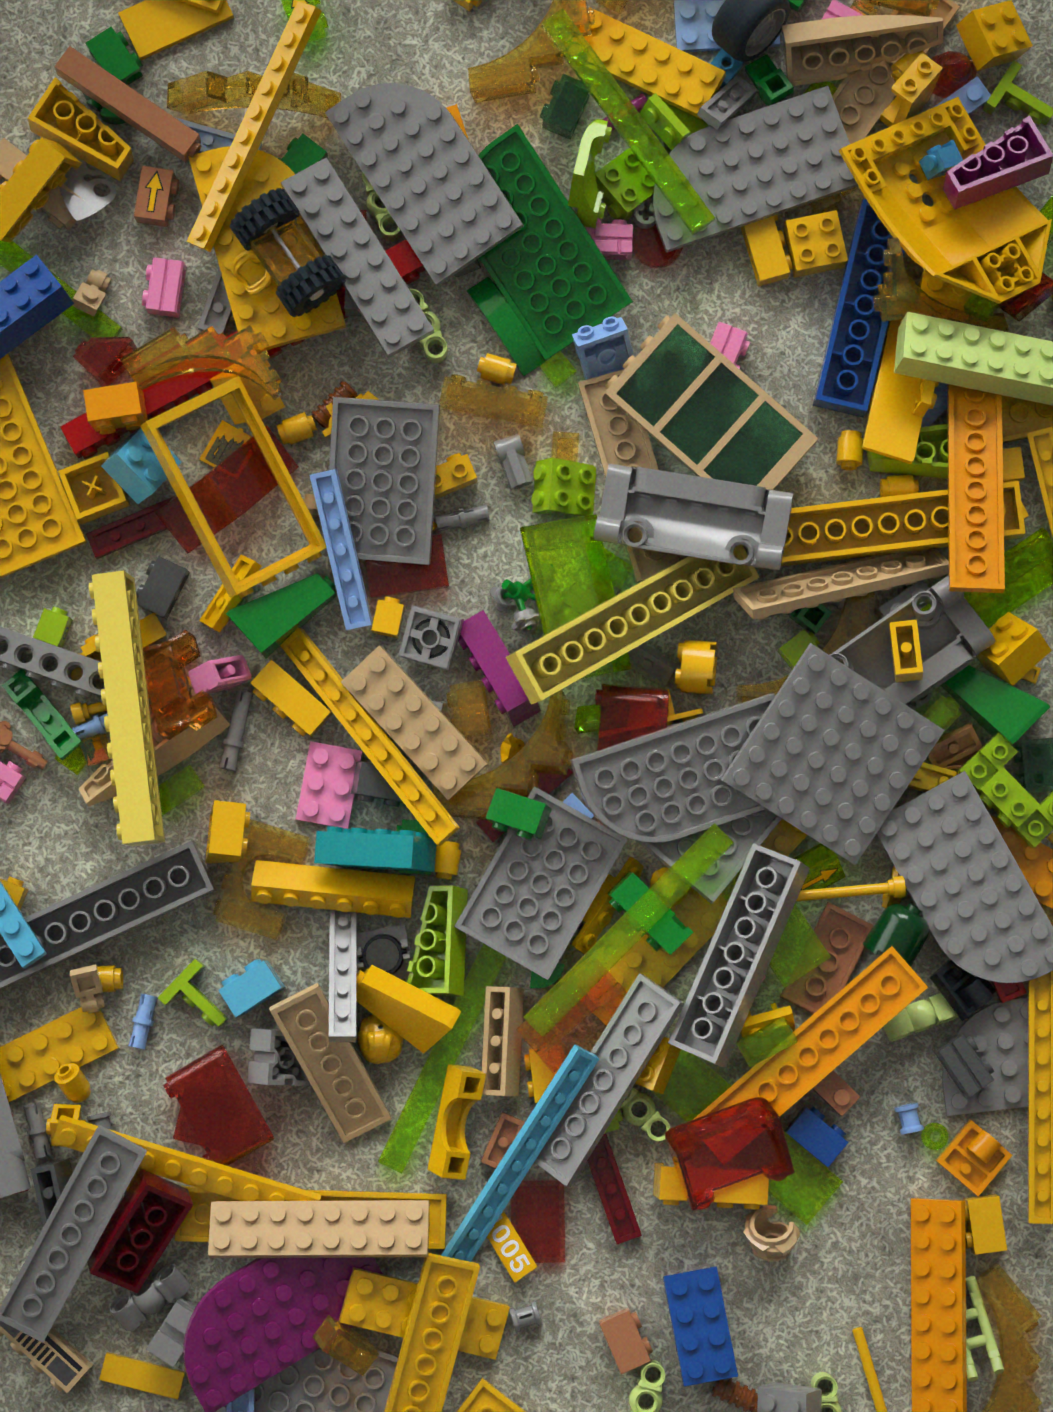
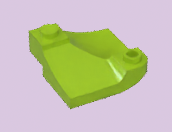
(584, 188)

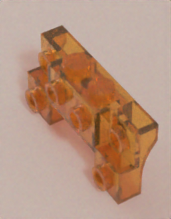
(170, 689)
(550, 1048)

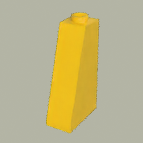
(405, 1008)

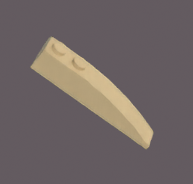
(840, 45)
(167, 755)

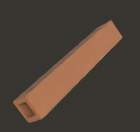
(128, 104)

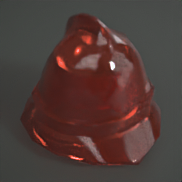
(955, 73)

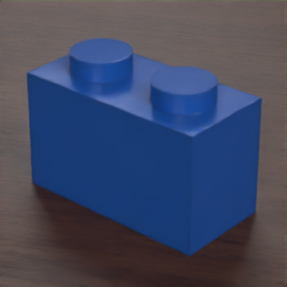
(816, 1136)

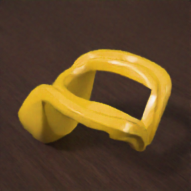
(237, 264)

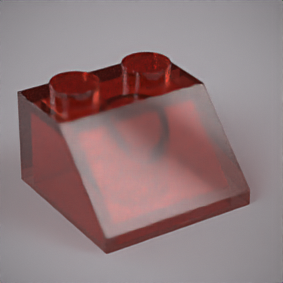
(102, 357)

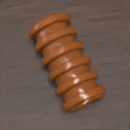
(322, 414)
(736, 1394)

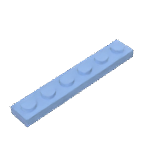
(341, 549)

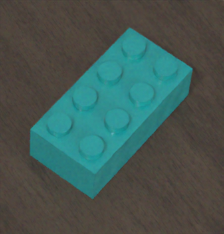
(375, 849)

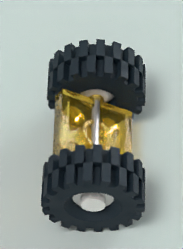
(286, 252)

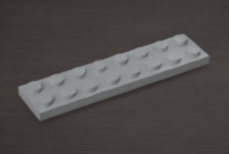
(369, 272)
(622, 1056)
(71, 1233)

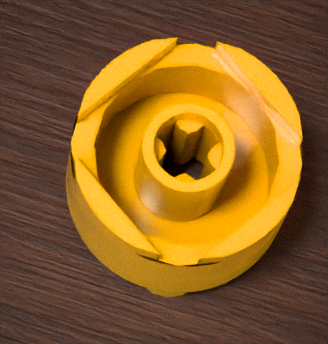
(697, 666)

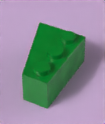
(667, 932)

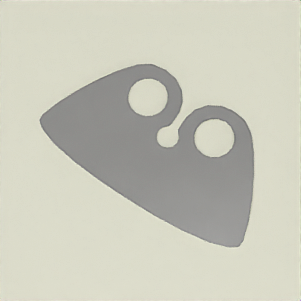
(78, 207)

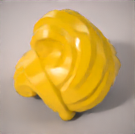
(378, 1044)

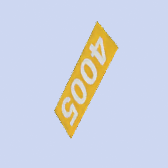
(510, 1248)

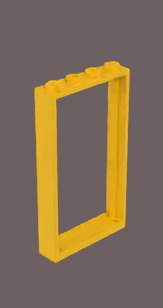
(275, 463)

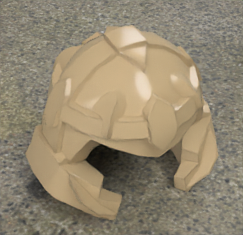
(760, 1230)

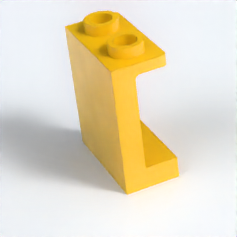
(912, 90)

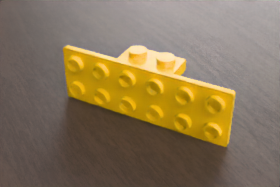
(897, 406)

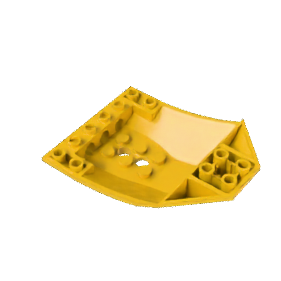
(982, 247)

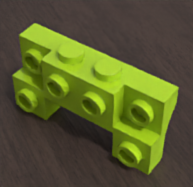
(1005, 793)

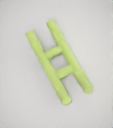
(987, 1337)

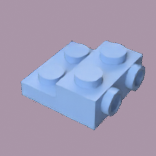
(603, 347)

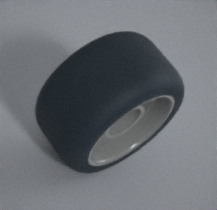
(749, 26)

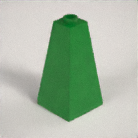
(278, 614)
(995, 703)

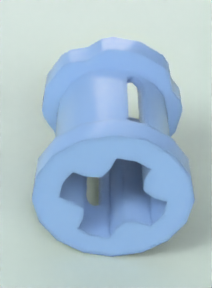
(909, 1118)

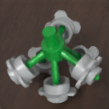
(516, 594)

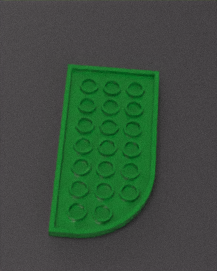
(552, 264)

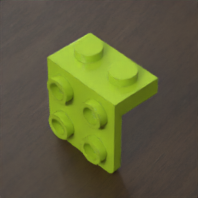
(670, 122)
(624, 185)
(563, 487)

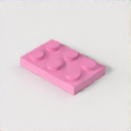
(328, 785)

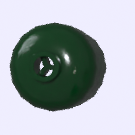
(900, 928)

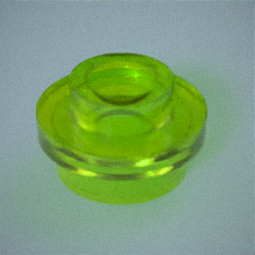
(926, 1132)

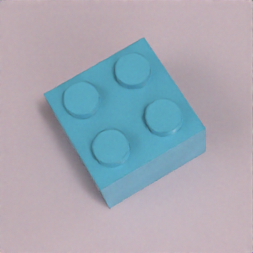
(136, 467)
(251, 988)

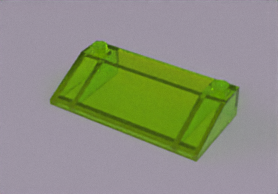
(569, 575)

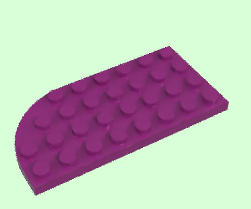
(262, 1322)

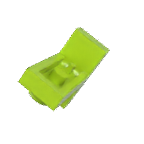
(1017, 98)
(193, 995)

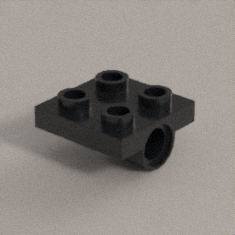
(962, 989)

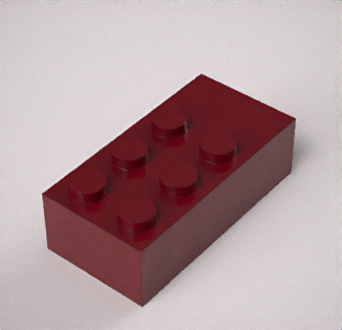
(139, 1231)

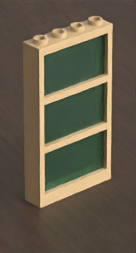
(708, 410)

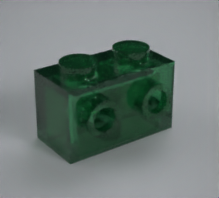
(565, 107)
(1035, 765)

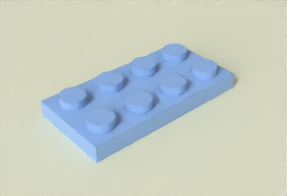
(694, 25)

